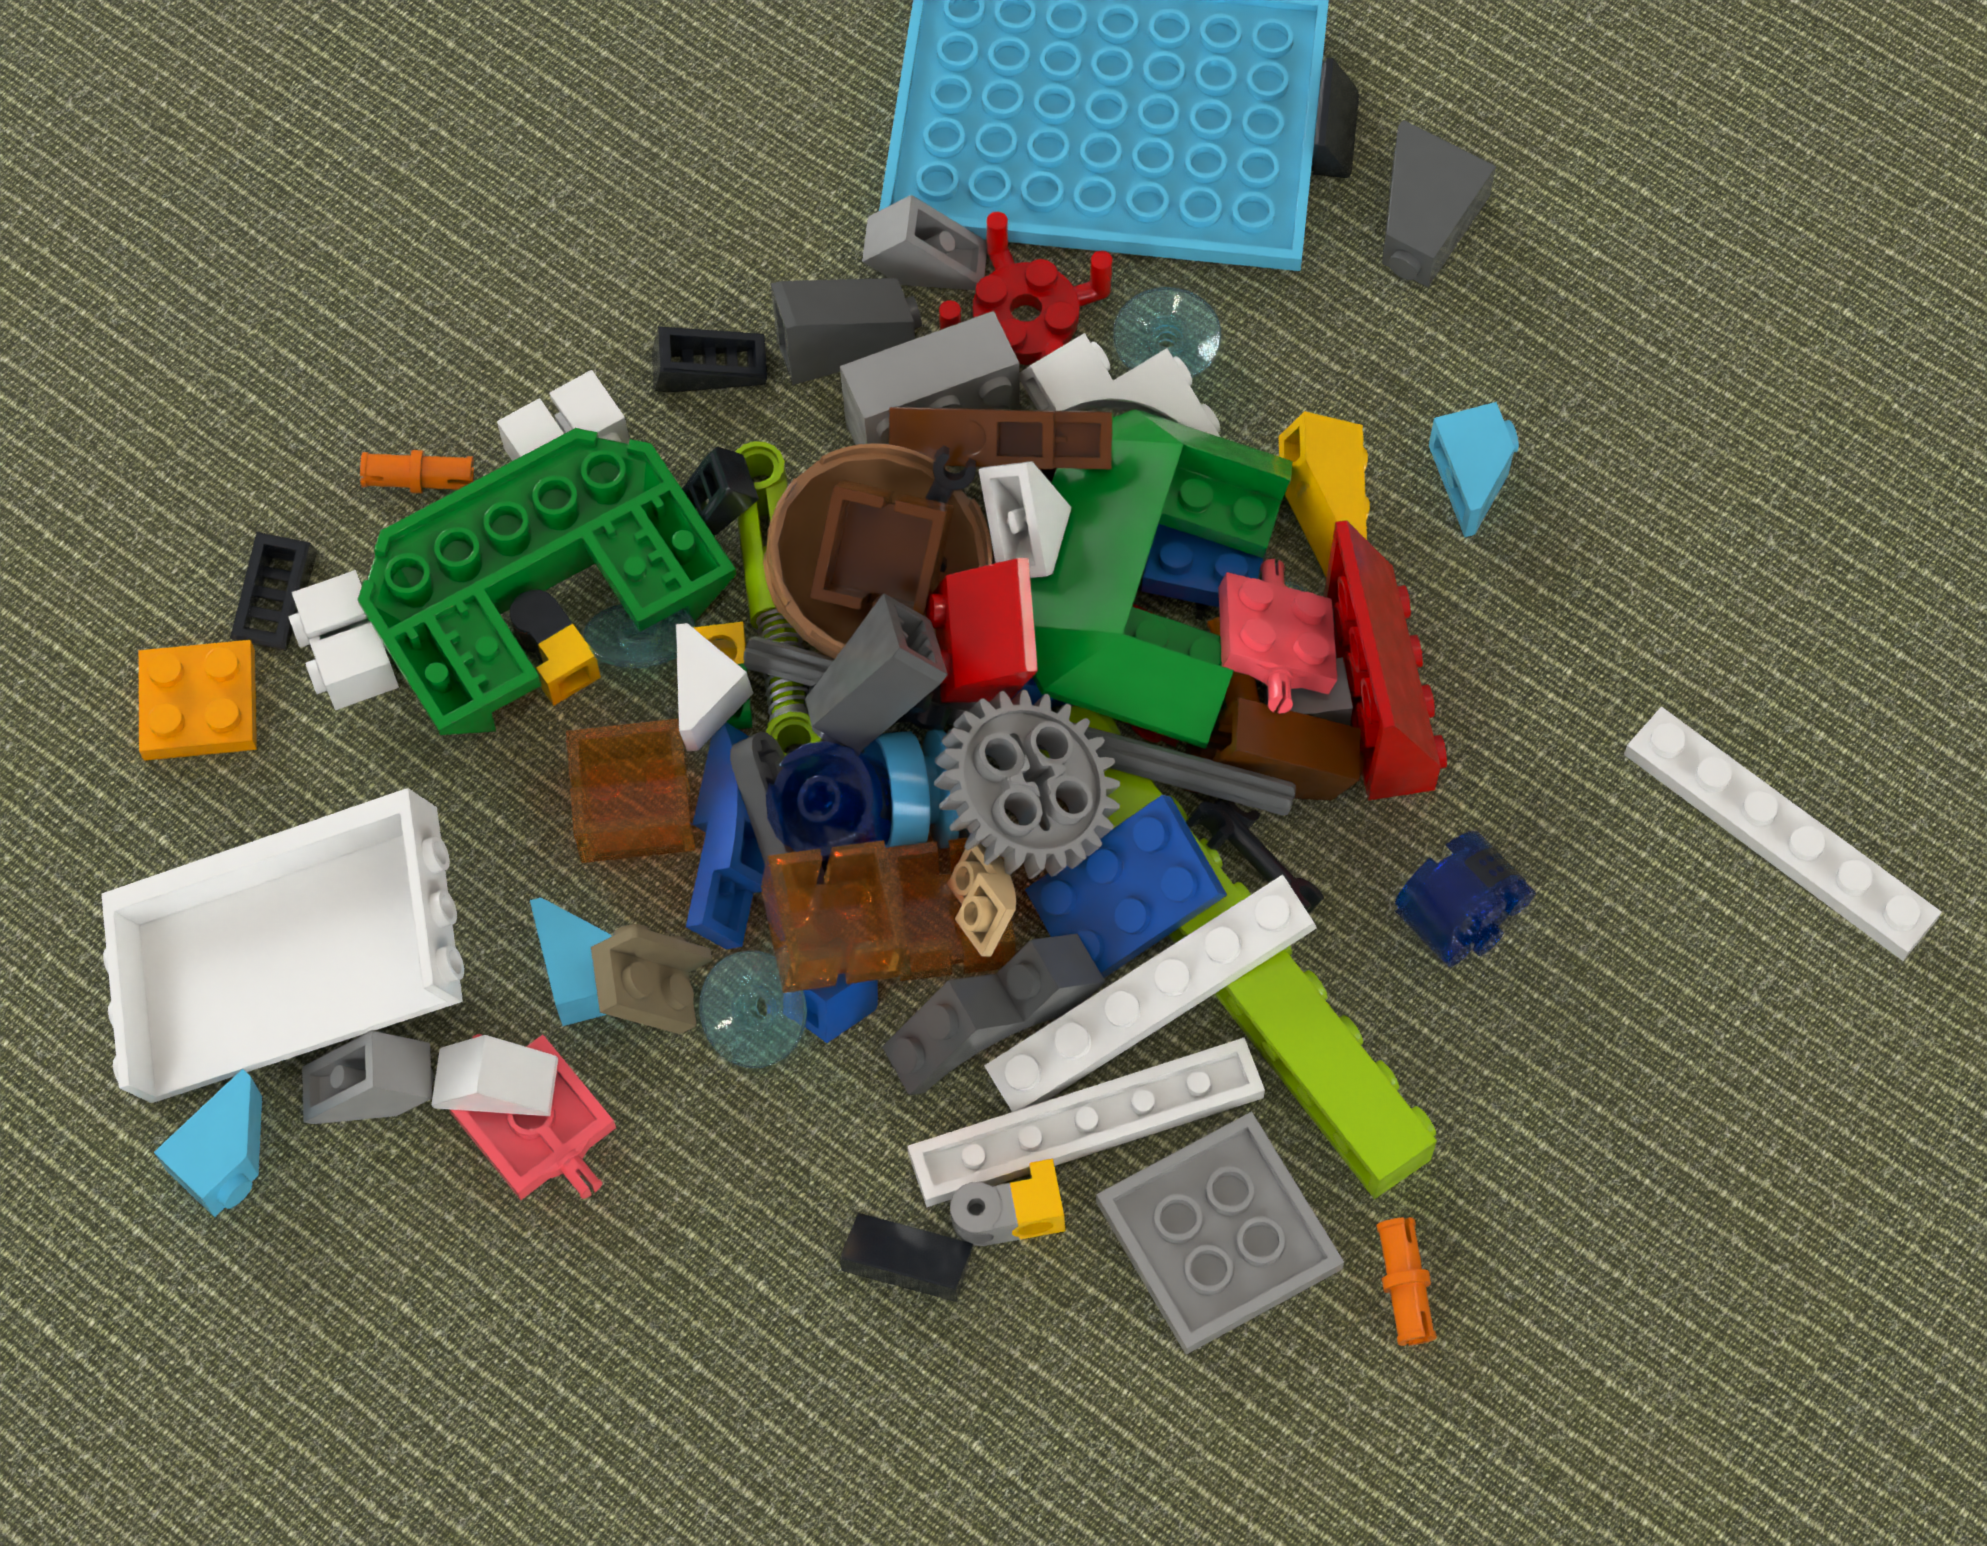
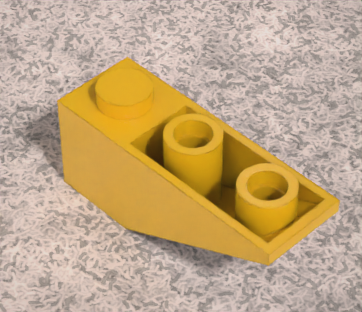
(1325, 478)

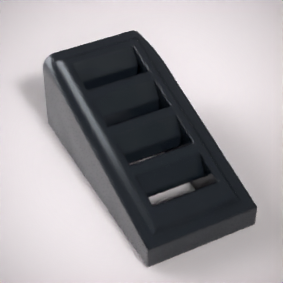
(693, 376)
(726, 483)
(263, 550)

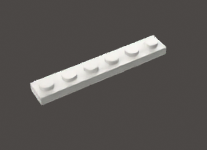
(1782, 833)
(1151, 996)
(1087, 1120)

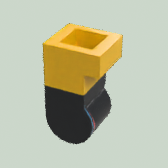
(547, 631)

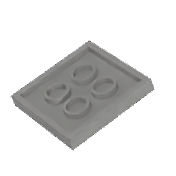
(1219, 1232)

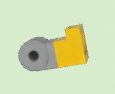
(1009, 1210)

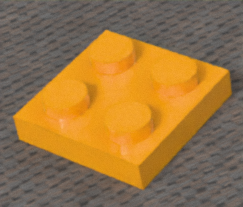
(197, 700)

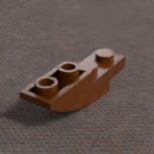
(1006, 436)

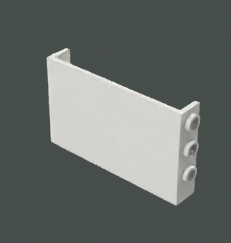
(280, 947)

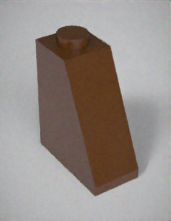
(1291, 746)

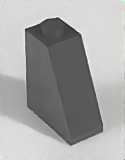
(1430, 202)
(839, 322)
(876, 676)

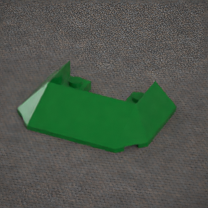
(525, 528)
(1087, 634)

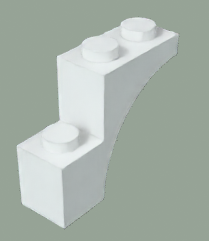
(1079, 379)

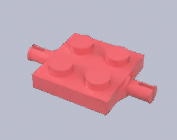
(1277, 634)
(536, 1147)

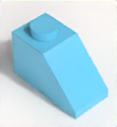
(1473, 459)
(568, 960)
(218, 1146)

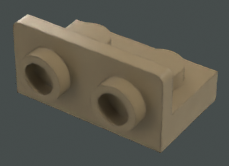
(647, 977)

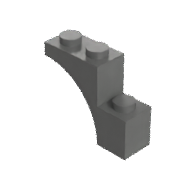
(978, 1011)

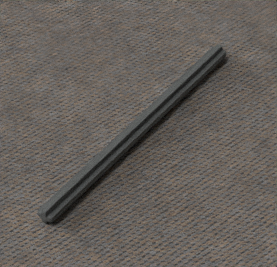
(1129, 754)

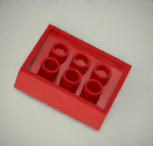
(1382, 669)

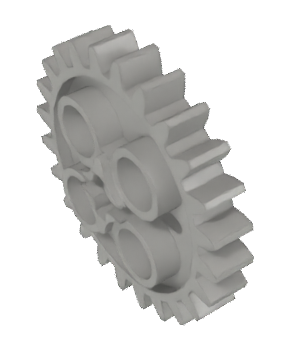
(1027, 784)

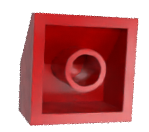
(985, 630)

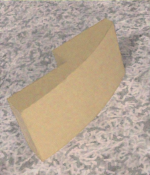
(985, 897)

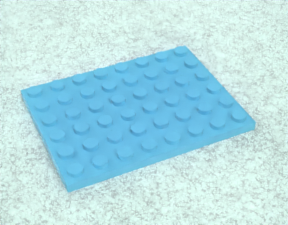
(1115, 123)

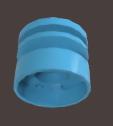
(913, 789)

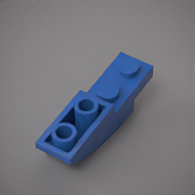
(730, 857)

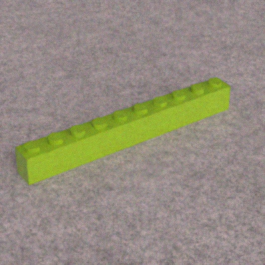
(1301, 1035)

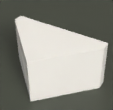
(1024, 515)
(708, 687)
(494, 1077)

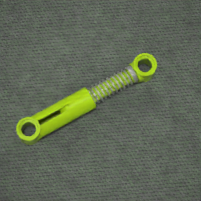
(789, 717)

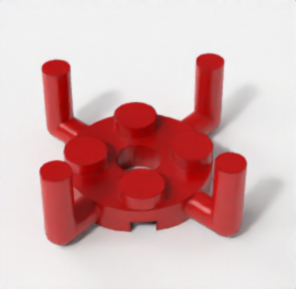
(1033, 285)

